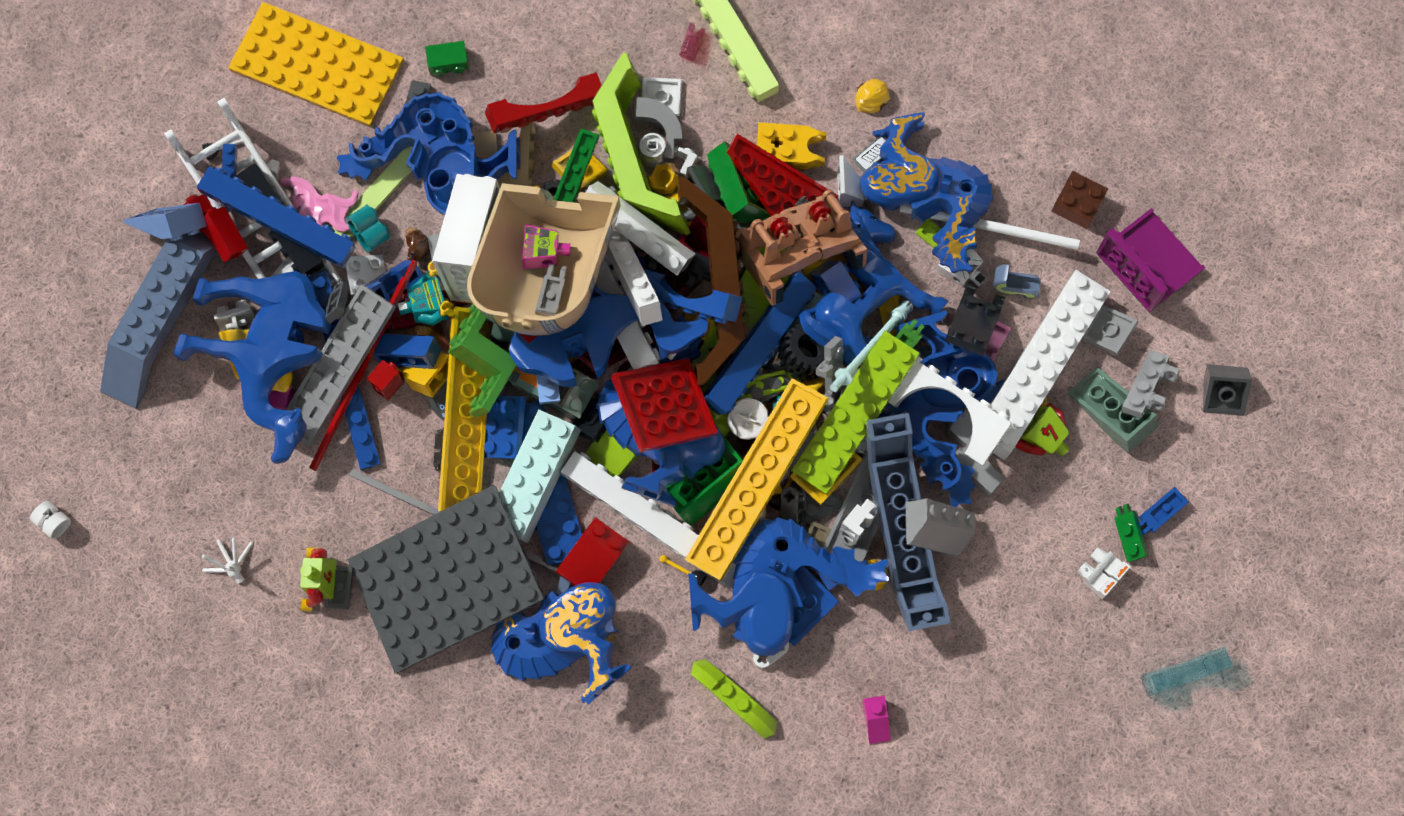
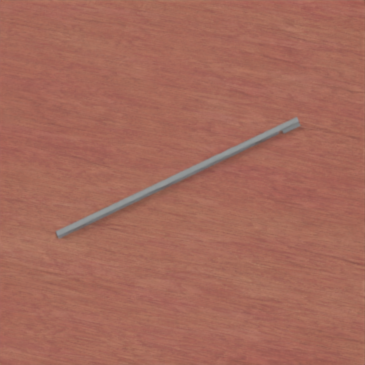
(534, 558)

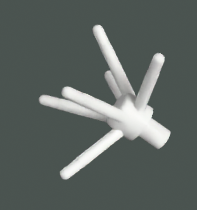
(233, 566)

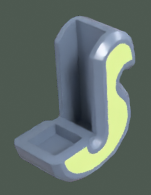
(1016, 283)

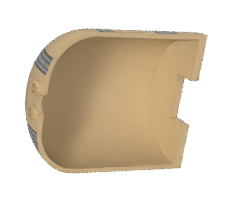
(510, 293)

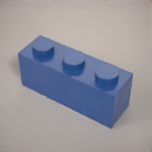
(408, 350)

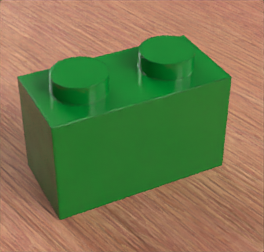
(447, 58)

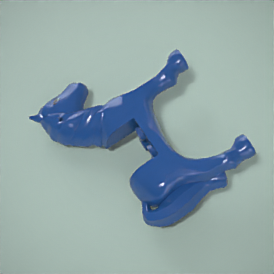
(841, 318)

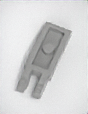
(551, 292)

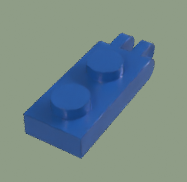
(1162, 510)

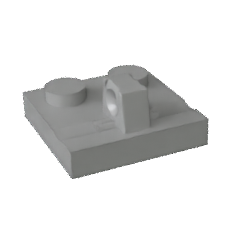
(1110, 330)

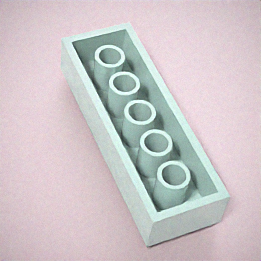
(537, 471)

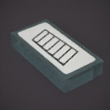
(869, 155)

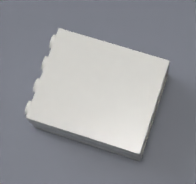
(463, 231)

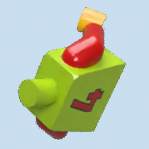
(1045, 432)
(317, 577)

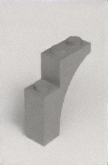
(985, 476)

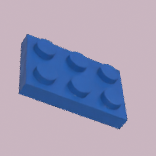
(504, 427)

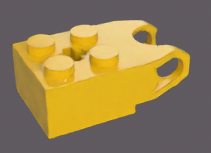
(792, 143)

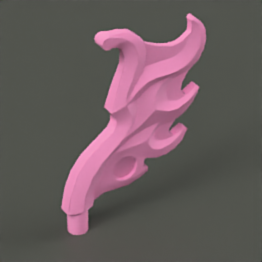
(323, 208)

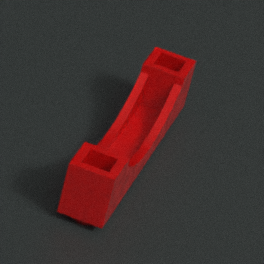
(505, 115)

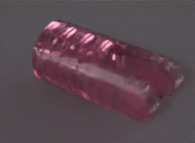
(691, 43)

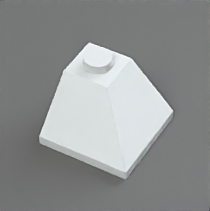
(848, 184)

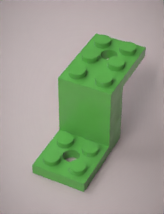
(484, 358)

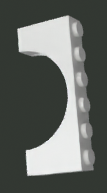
(987, 425)

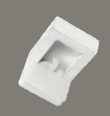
(689, 157)

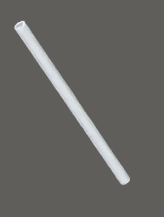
(1010, 230)

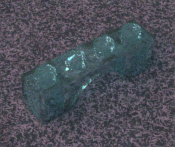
(1186, 672)

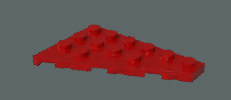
(770, 178)

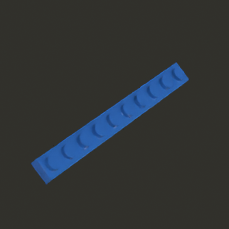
(356, 411)

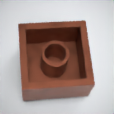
(1079, 199)

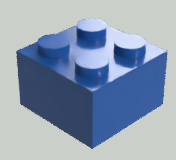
(834, 277)

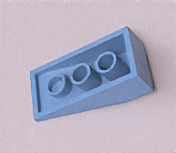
(170, 221)

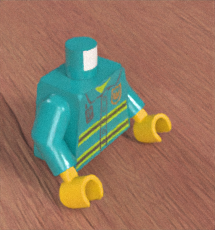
(427, 300)

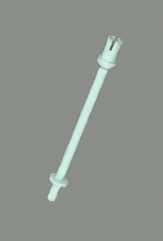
(843, 375)

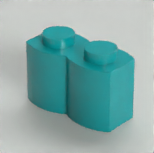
(367, 228)

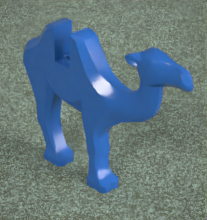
(596, 333)
(271, 346)

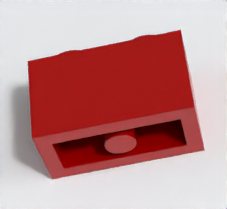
(385, 379)

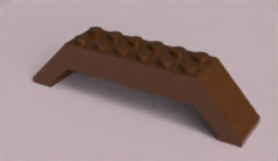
(723, 272)

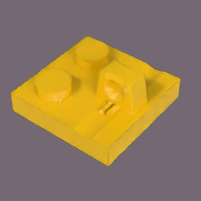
(595, 170)

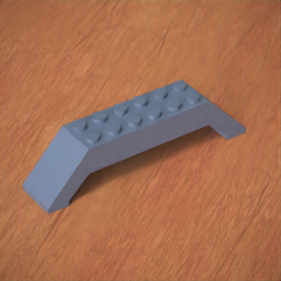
(153, 316)
(893, 485)

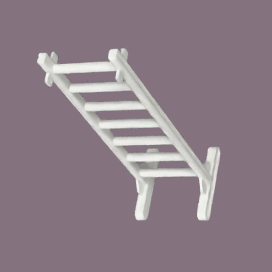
(254, 157)

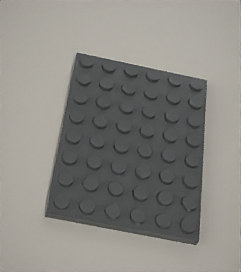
(446, 579)

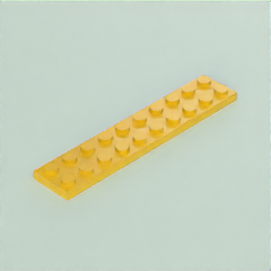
(462, 433)
(756, 479)

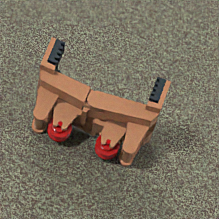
(785, 229)

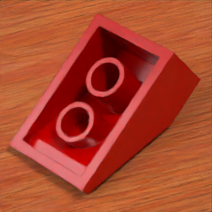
(592, 554)

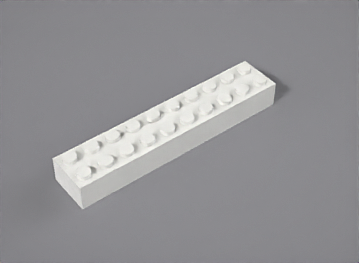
(1046, 356)

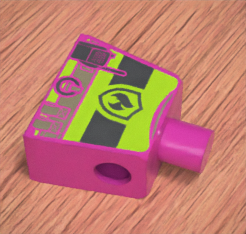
(542, 247)

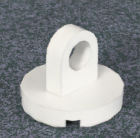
(747, 418)

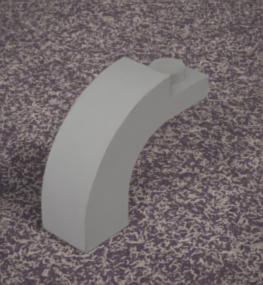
(657, 112)

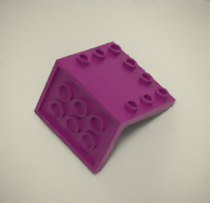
(1148, 260)

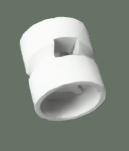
(652, 149)
(48, 518)

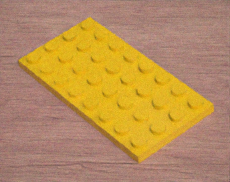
(316, 64)

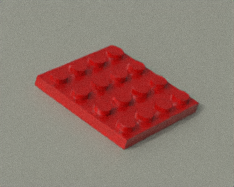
(664, 405)

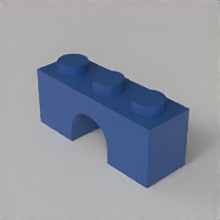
(387, 282)

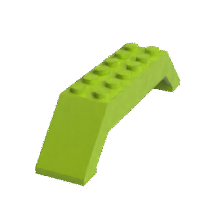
(623, 154)

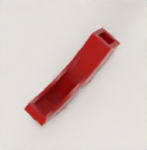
(220, 229)

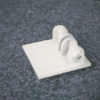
(363, 270)

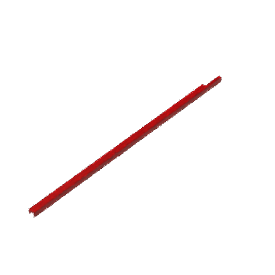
(355, 381)

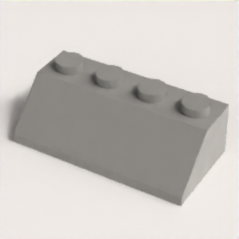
(938, 526)

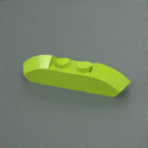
(734, 698)

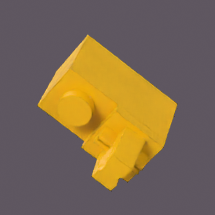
(427, 380)

